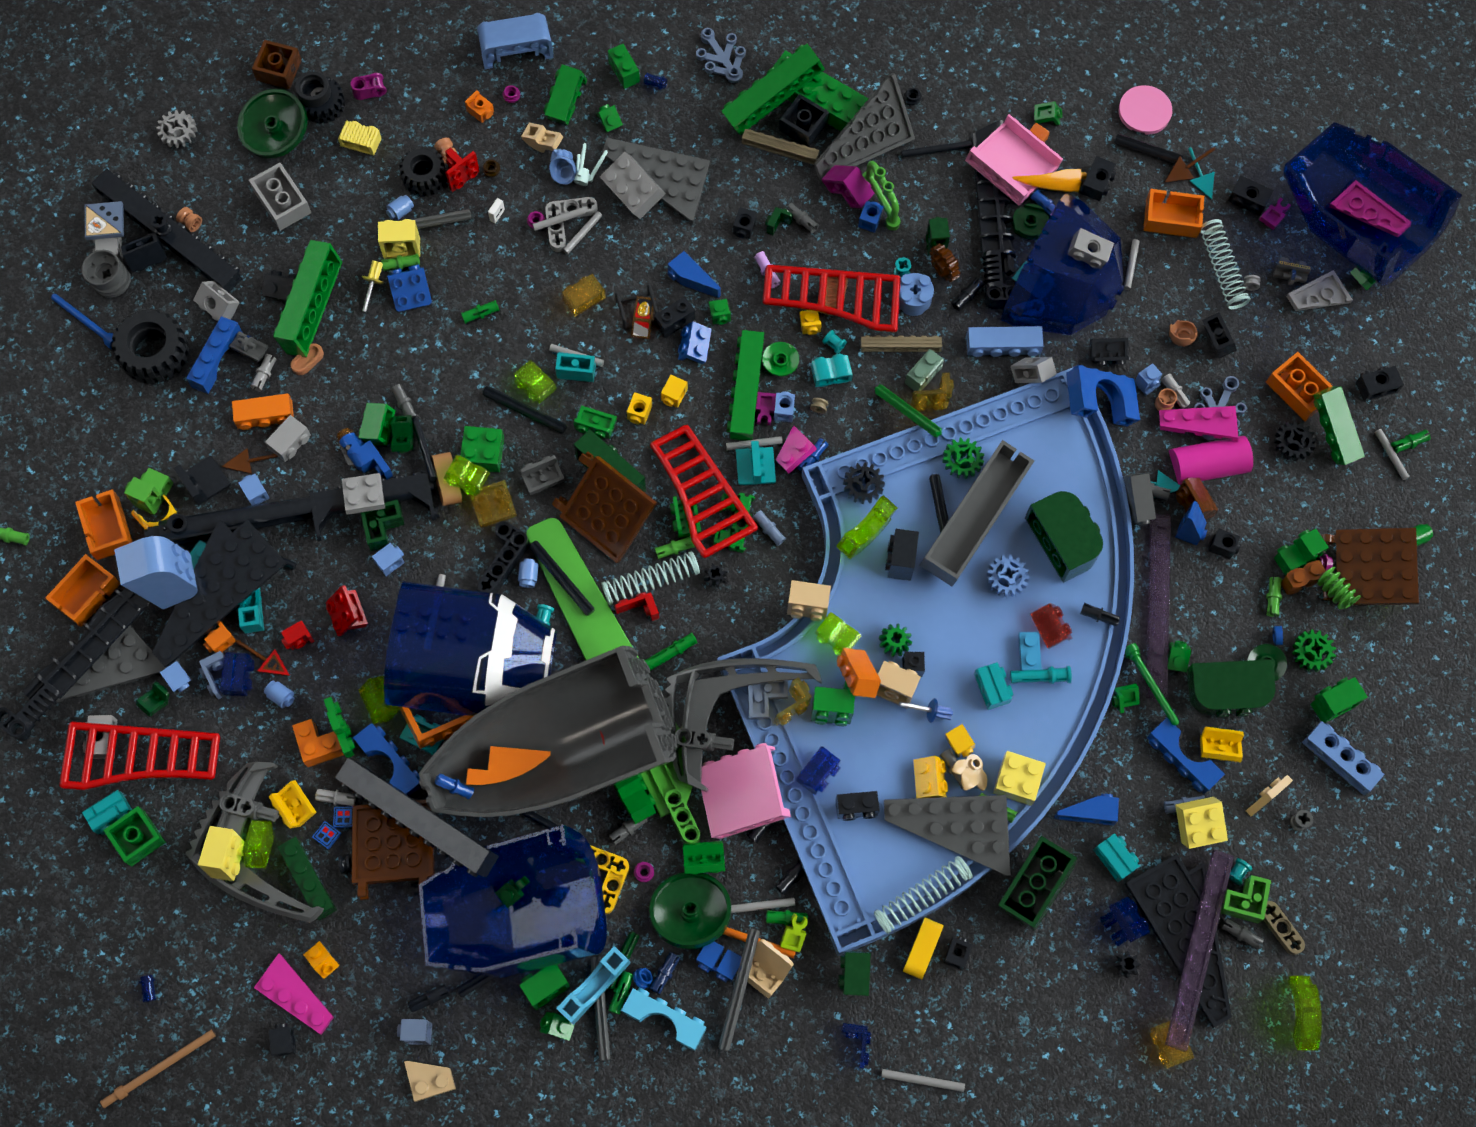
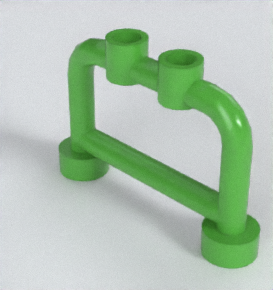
(893, 219)

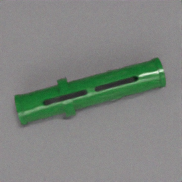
(671, 651)

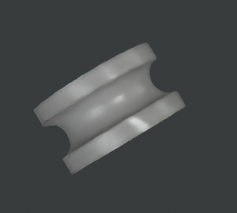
(1252, 282)

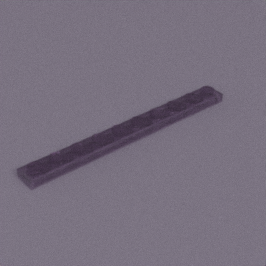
(1159, 603)
(1199, 951)

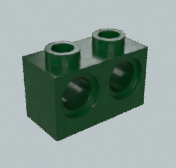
(937, 233)

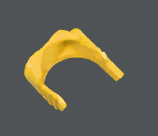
(145, 524)

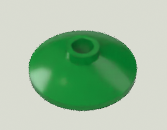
(780, 351)

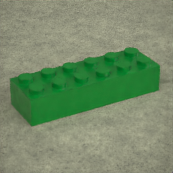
(773, 88)
(831, 95)
(308, 298)

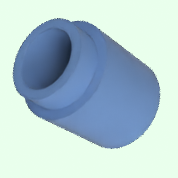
(399, 207)
(528, 573)
(279, 694)

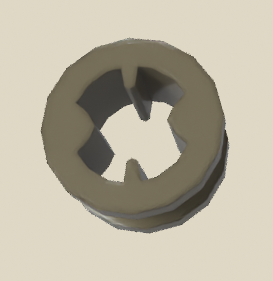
(819, 405)

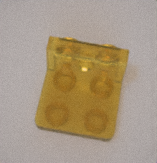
(934, 398)
(799, 691)

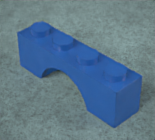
(205, 368)
(373, 743)
(1201, 774)

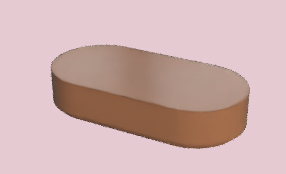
(302, 365)

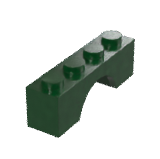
(306, 877)

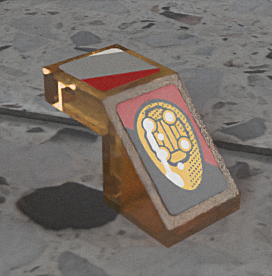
(642, 318)

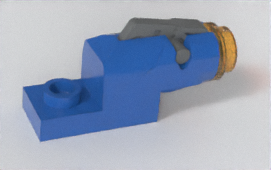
(362, 455)

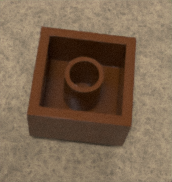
(276, 64)

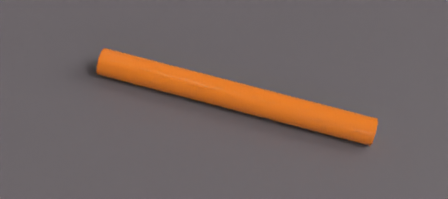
(743, 936)

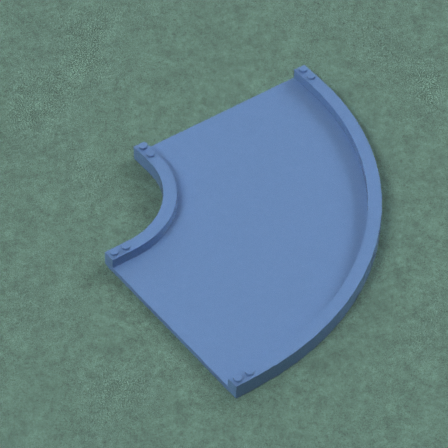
(959, 629)

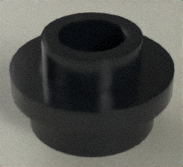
(915, 93)

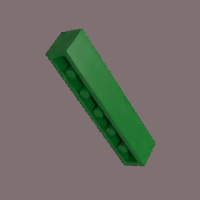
(747, 385)

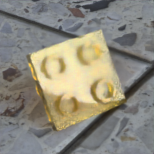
(493, 504)

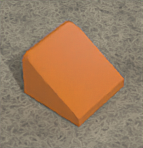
(1040, 132)

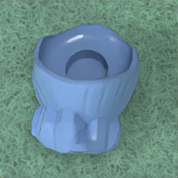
(562, 166)

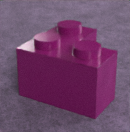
(849, 183)

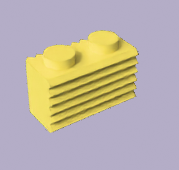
(359, 137)

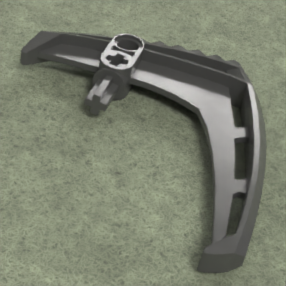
(702, 697)
(246, 785)

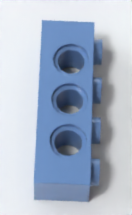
(1347, 769)

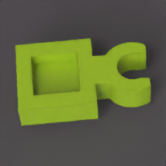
(794, 936)

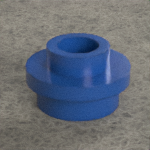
(642, 978)

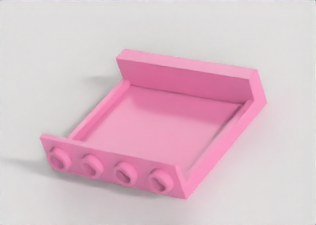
(1010, 153)
(742, 792)

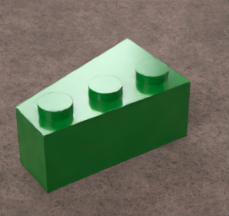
(564, 94)

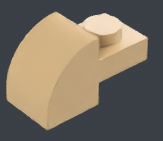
(540, 138)

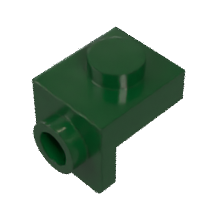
(773, 220)
(154, 699)

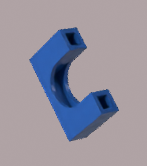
(1118, 388)

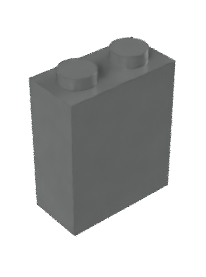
(1140, 498)

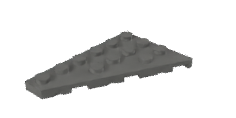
(872, 131)
(676, 174)
(120, 664)
(962, 824)

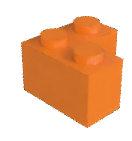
(316, 748)

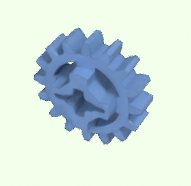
(1011, 568)

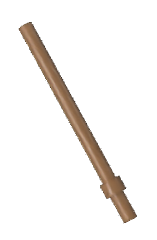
(122, 1091)

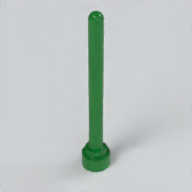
(1132, 653)

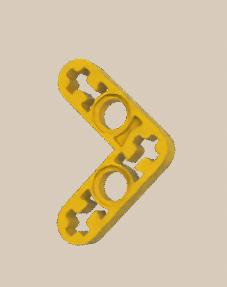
(612, 874)

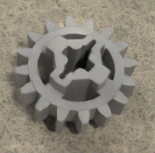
(176, 129)

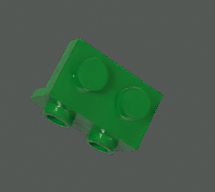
(597, 421)
(680, 523)
(703, 857)

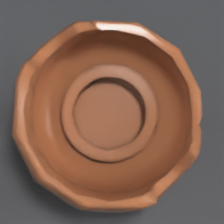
(1183, 333)

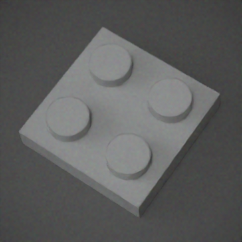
(363, 493)

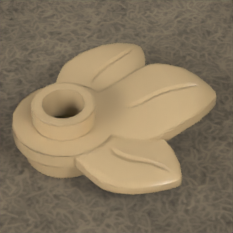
(970, 774)

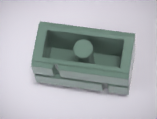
(924, 370)

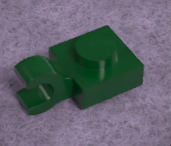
(511, 891)

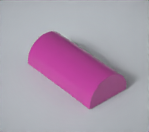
(1212, 459)

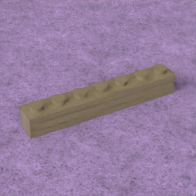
(780, 146)
(900, 344)

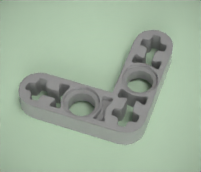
(561, 208)

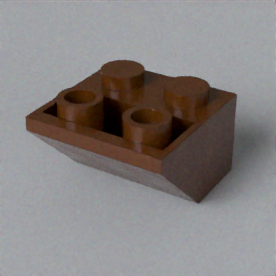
(1194, 490)

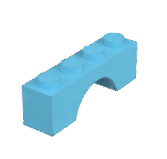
(594, 986)
(641, 1006)

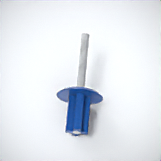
(932, 710)

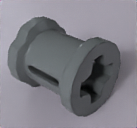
(1305, 816)

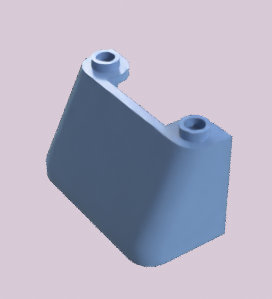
(514, 37)

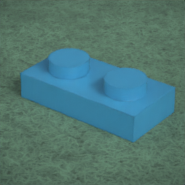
(1029, 651)

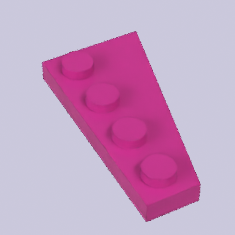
(1370, 209)
(1208, 421)
(289, 991)

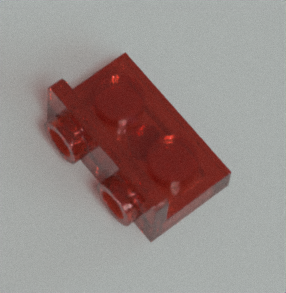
(1051, 625)

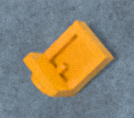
(321, 960)

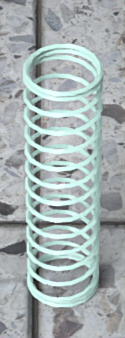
(1211, 231)
(691, 557)
(880, 915)

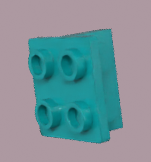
(755, 465)

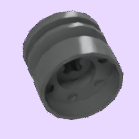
(106, 273)

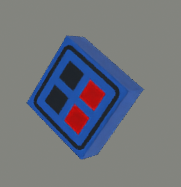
(343, 817)
(326, 835)

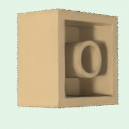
(808, 600)
(897, 683)

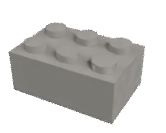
(632, 185)
(280, 196)

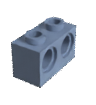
(415, 1031)

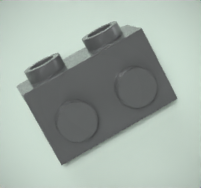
(542, 474)

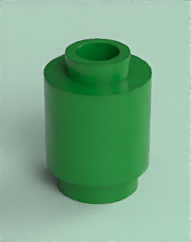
(1423, 533)

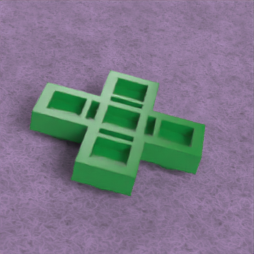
(340, 726)

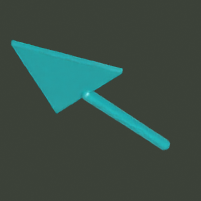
(1204, 182)
(1165, 482)

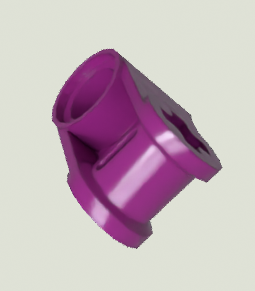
(368, 86)

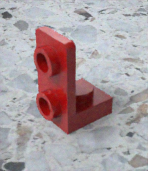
(641, 599)

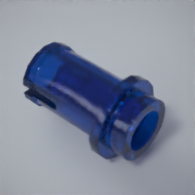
(660, 82)
(148, 988)

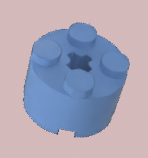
(915, 293)

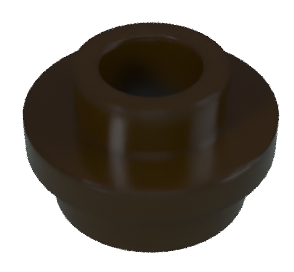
(491, 164)

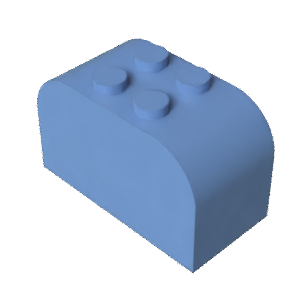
(157, 571)

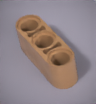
(448, 494)

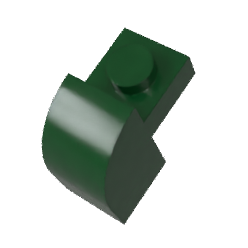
(402, 434)

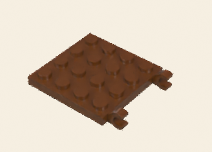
(606, 507)
(1377, 564)
(386, 851)

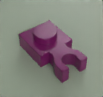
(1274, 215)
(765, 406)

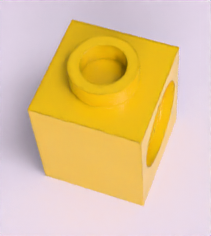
(674, 391)
(639, 401)
(960, 741)

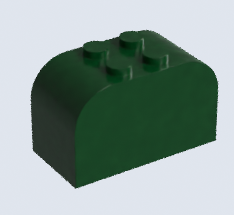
(1065, 533)
(1231, 687)
(1038, 883)

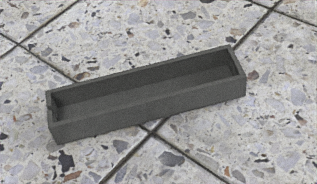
(976, 514)

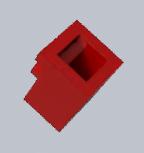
(296, 636)

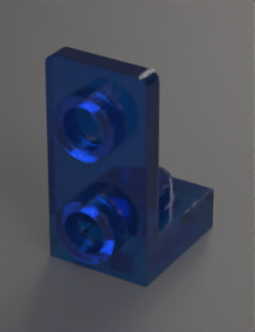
(853, 1031)

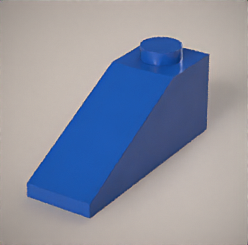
(691, 275)
(1192, 525)
(1096, 810)

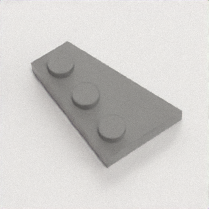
(1320, 293)

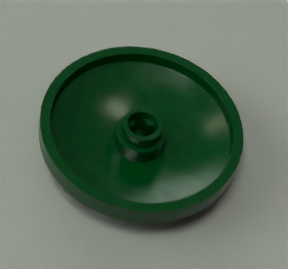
(272, 123)
(690, 910)

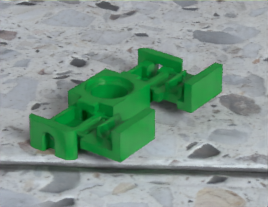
(746, 501)

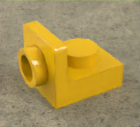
(810, 322)

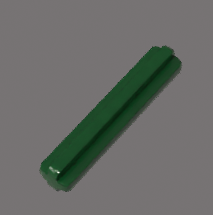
(626, 950)

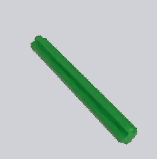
(908, 411)

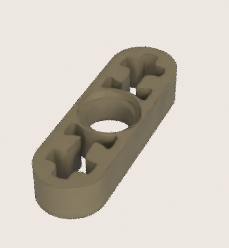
(1290, 929)

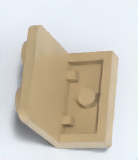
(768, 968)

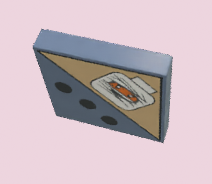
(104, 220)

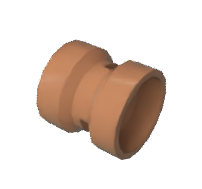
(443, 145)
(190, 220)
(1167, 396)

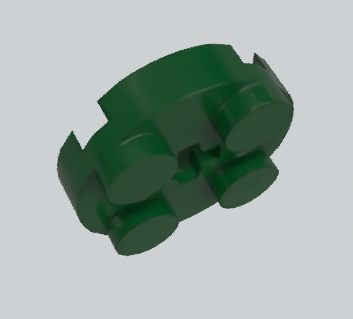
(1027, 230)

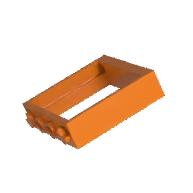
(436, 734)

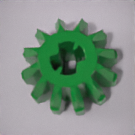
(891, 632)

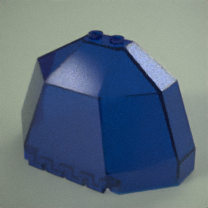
(1058, 289)

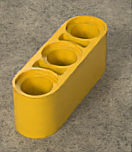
(923, 948)

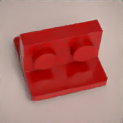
(460, 169)
(345, 611)

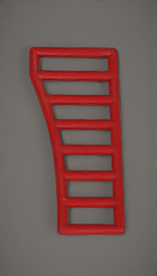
(838, 311)
(687, 503)
(128, 774)

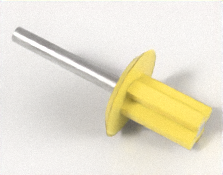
(373, 277)

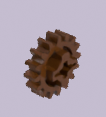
(944, 262)

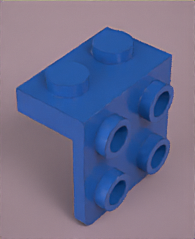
(409, 288)

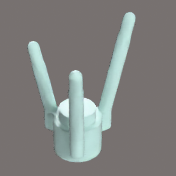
(582, 175)

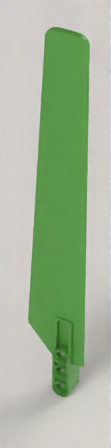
(598, 635)

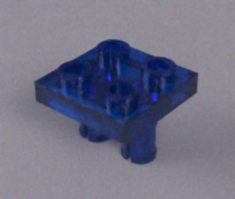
(1129, 920)

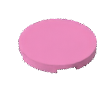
(1145, 109)

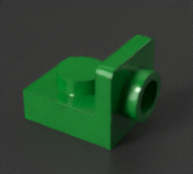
(1047, 112)
(1365, 280)
(720, 311)

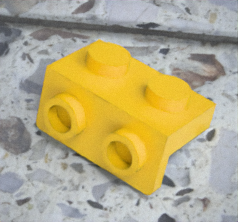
(1221, 744)
(930, 777)
(292, 805)

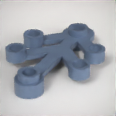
(722, 57)
(1223, 400)

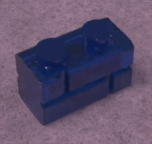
(236, 674)
(818, 771)

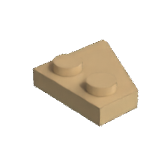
(1268, 794)
(428, 1080)

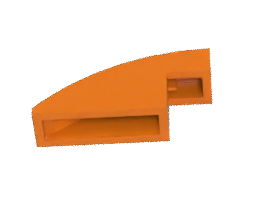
(506, 765)

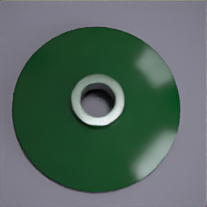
(1270, 652)

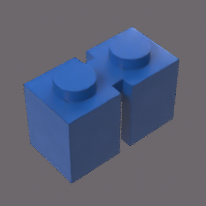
(728, 966)

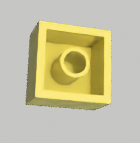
(398, 238)
(1019, 778)
(1201, 822)
(221, 853)

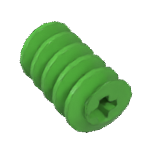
(1337, 589)

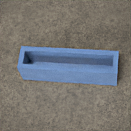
(1004, 341)

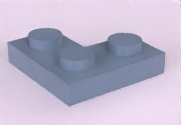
(761, 694)

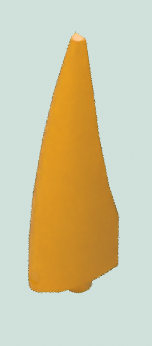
(1063, 180)

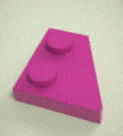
(794, 450)

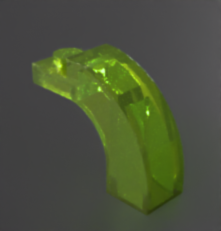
(868, 529)
(1307, 1013)

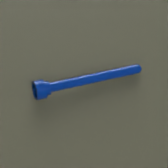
(107, 337)

